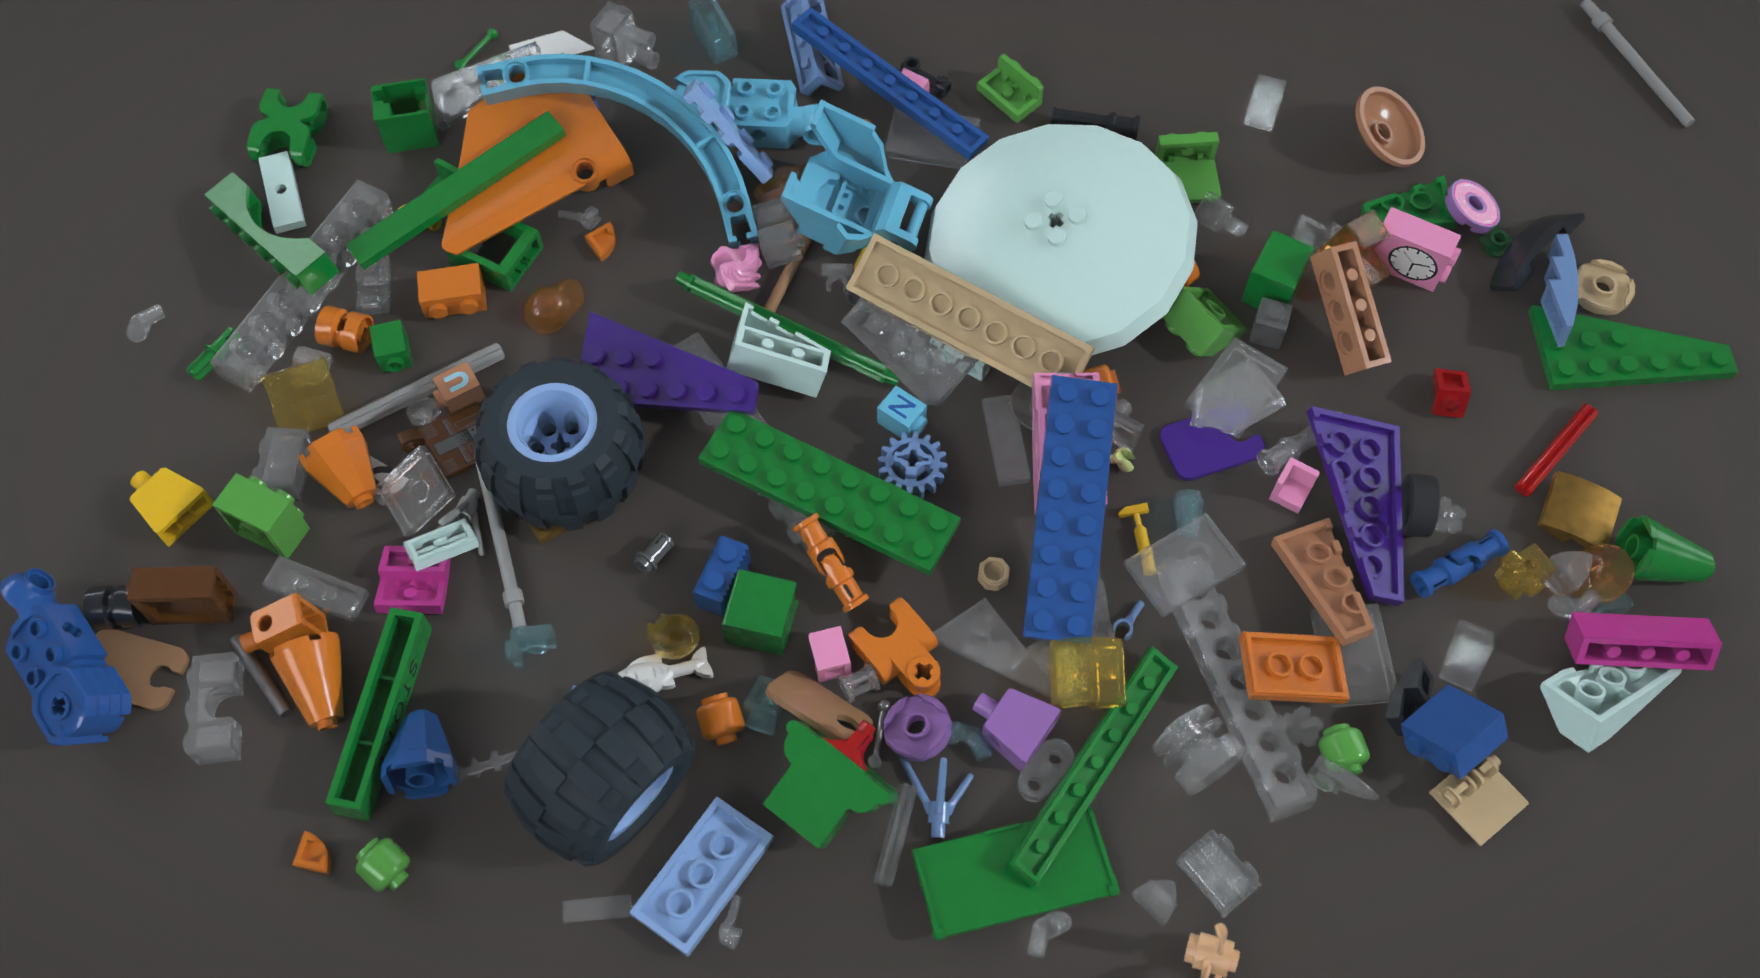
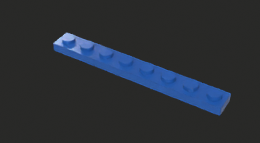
(890, 83)

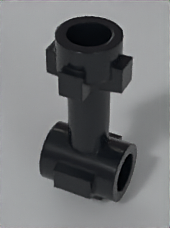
(939, 86)

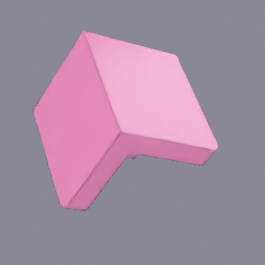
(1294, 485)
(829, 653)

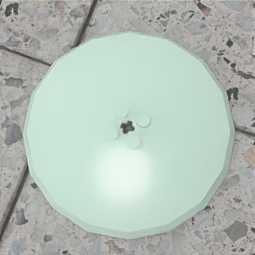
(1070, 230)

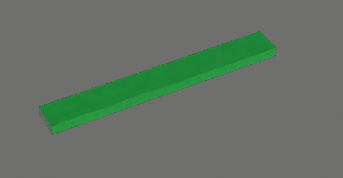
(456, 190)
(1090, 769)

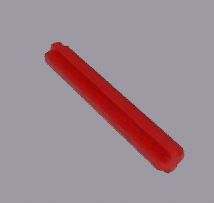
(1556, 450)

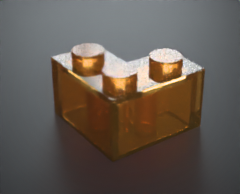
(1369, 234)

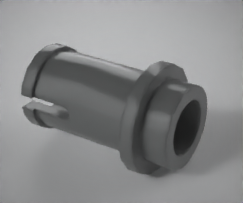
(653, 553)

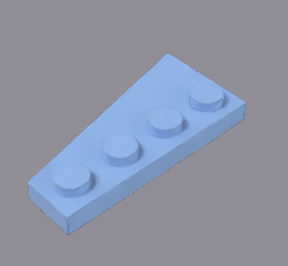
(732, 136)

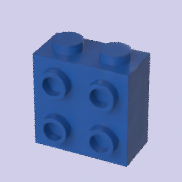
(1454, 731)

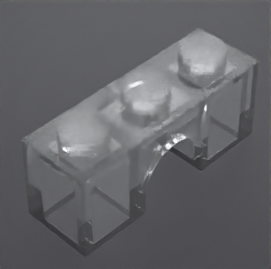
(210, 682)

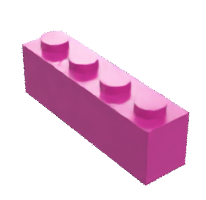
(1642, 641)

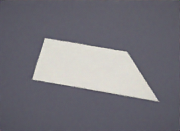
(557, 43)

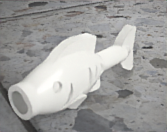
(660, 676)

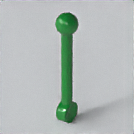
(491, 34)

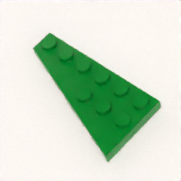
(1623, 355)

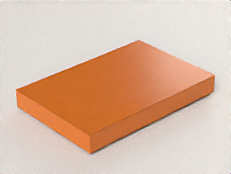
(1293, 667)

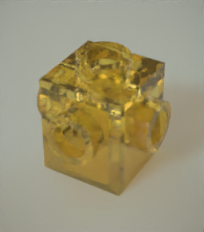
(1524, 572)

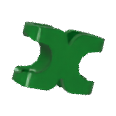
(288, 127)

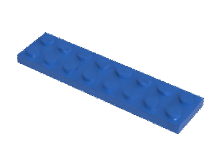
(1070, 509)

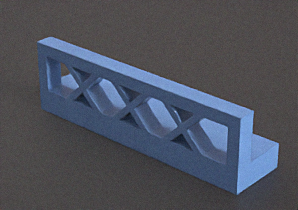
(807, 60)

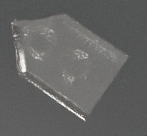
(1235, 399)

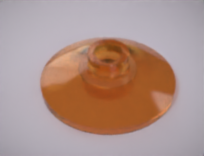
(1614, 574)

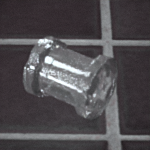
(858, 682)

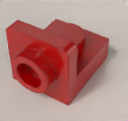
(1451, 392)

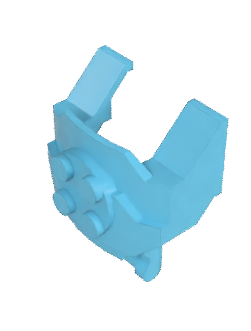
(849, 190)

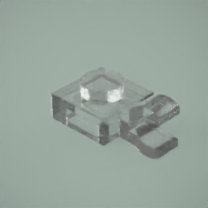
(1216, 213)

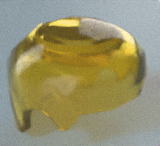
(673, 636)

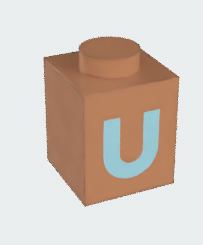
(457, 388)

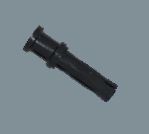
(1119, 124)

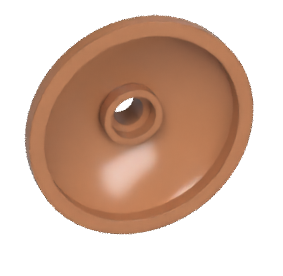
(1389, 127)

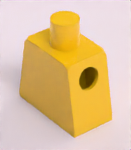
(169, 502)

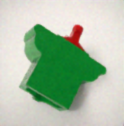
(827, 782)

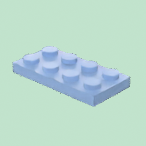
(702, 876)

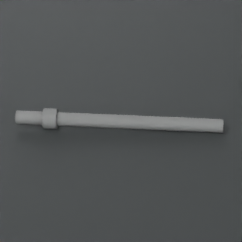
(1603, 23)
(512, 595)

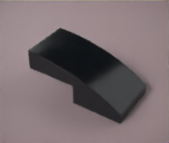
(1410, 692)

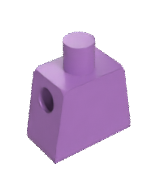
(1016, 724)

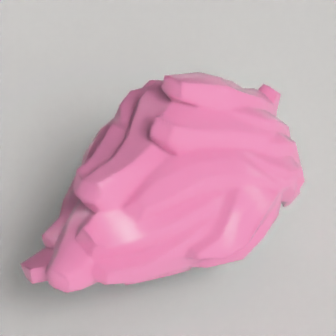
(737, 267)

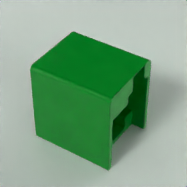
(405, 115)
(1278, 270)
(760, 612)

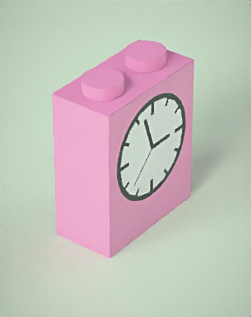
(1418, 249)

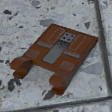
(448, 440)

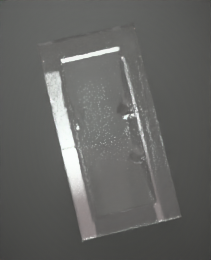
(1467, 655)

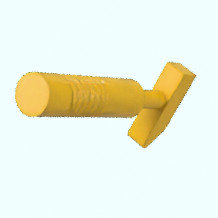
(1140, 531)

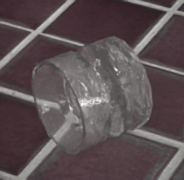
(1194, 743)

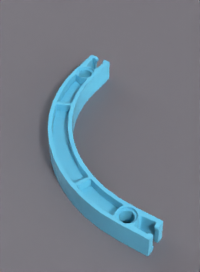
(640, 91)

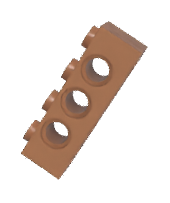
(1350, 308)

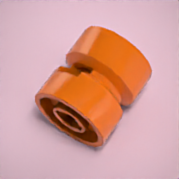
(339, 328)

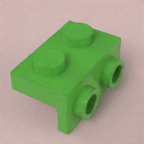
(1012, 89)

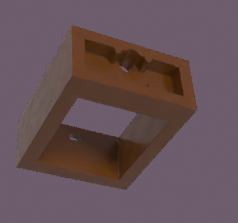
(182, 595)

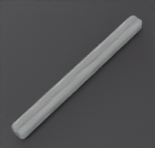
(417, 390)

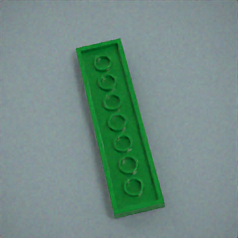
(840, 493)

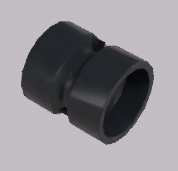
(109, 607)

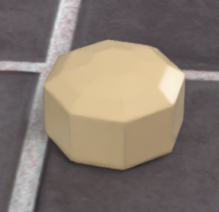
(993, 573)

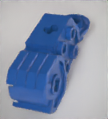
(62, 664)

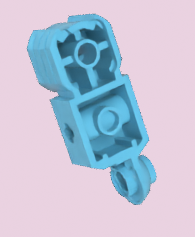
(760, 106)

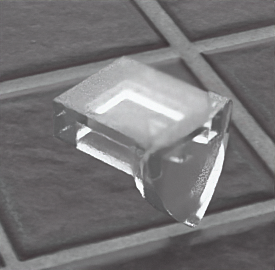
(1571, 572)
(1157, 898)

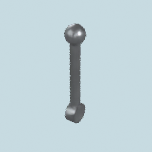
(874, 760)

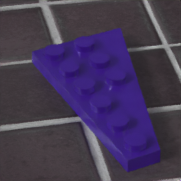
(663, 375)
(1365, 480)

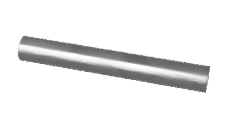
(262, 679)

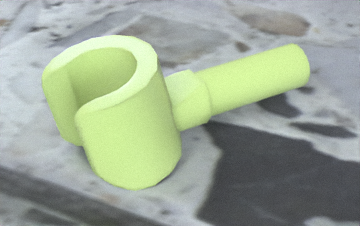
(1121, 458)

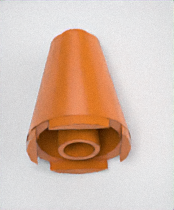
(313, 677)

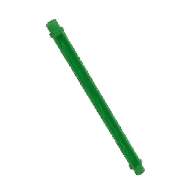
(735, 304)

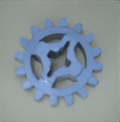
(925, 456)

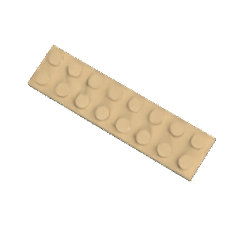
(964, 314)

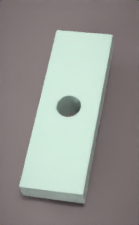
(282, 192)

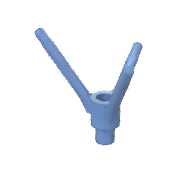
(938, 810)

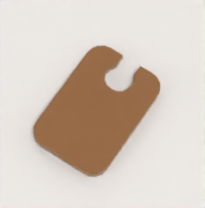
(136, 661)
(815, 704)

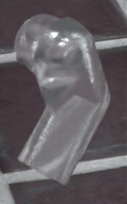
(1564, 606)
(1045, 929)

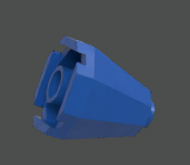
(419, 758)

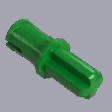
(201, 365)

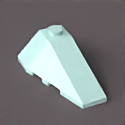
(1601, 699)

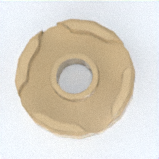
(1599, 301)

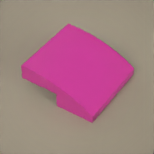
(410, 589)

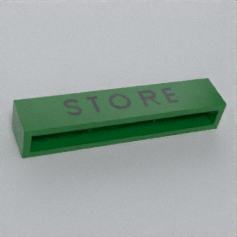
(379, 714)

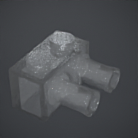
(620, 39)

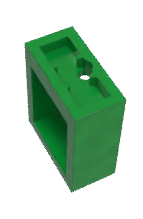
(515, 262)

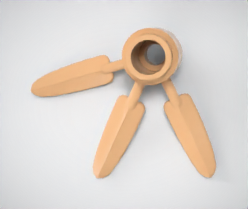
(1212, 953)

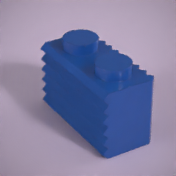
(719, 574)

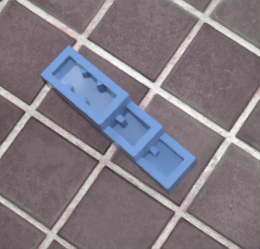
(1561, 292)

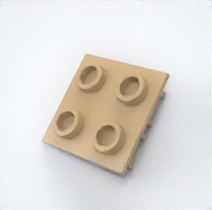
(1480, 800)

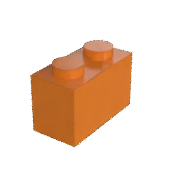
(451, 291)

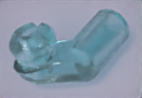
(973, 737)

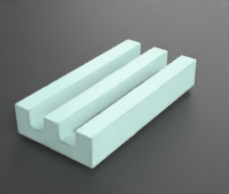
(442, 547)

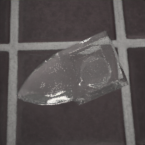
(1333, 778)

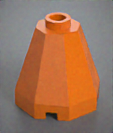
(342, 467)

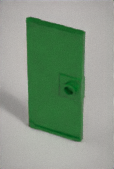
(973, 888)

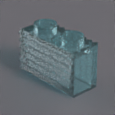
(713, 30)

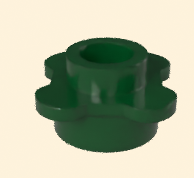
(1490, 244)

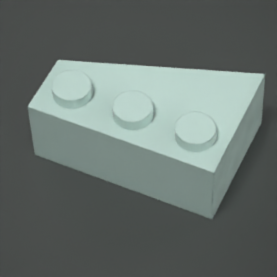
(777, 356)

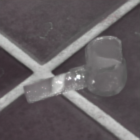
(587, 219)
(729, 934)

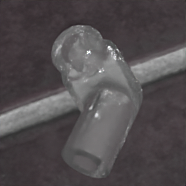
(141, 322)

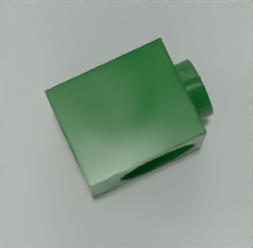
(391, 346)

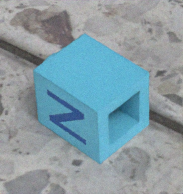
(902, 413)

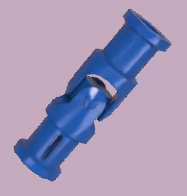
(1459, 563)

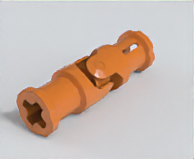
(837, 574)

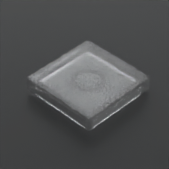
(415, 491)

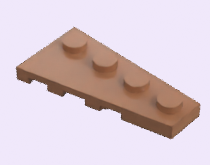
(1320, 571)

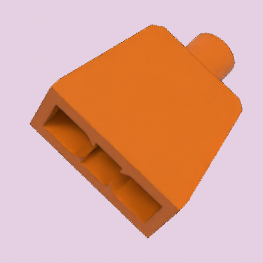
(283, 622)

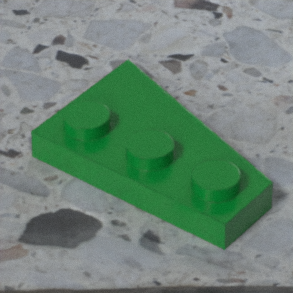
(1421, 201)

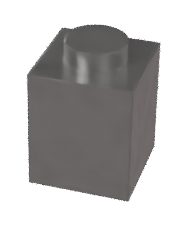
(1270, 323)

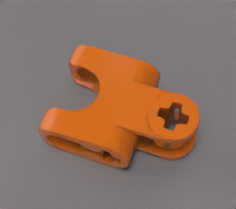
(903, 653)

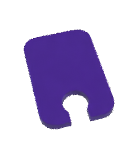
(1205, 450)

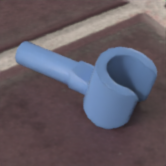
(1129, 619)

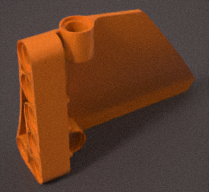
(544, 178)

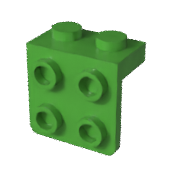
(1192, 160)

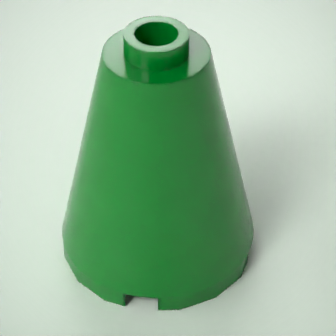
(1662, 553)

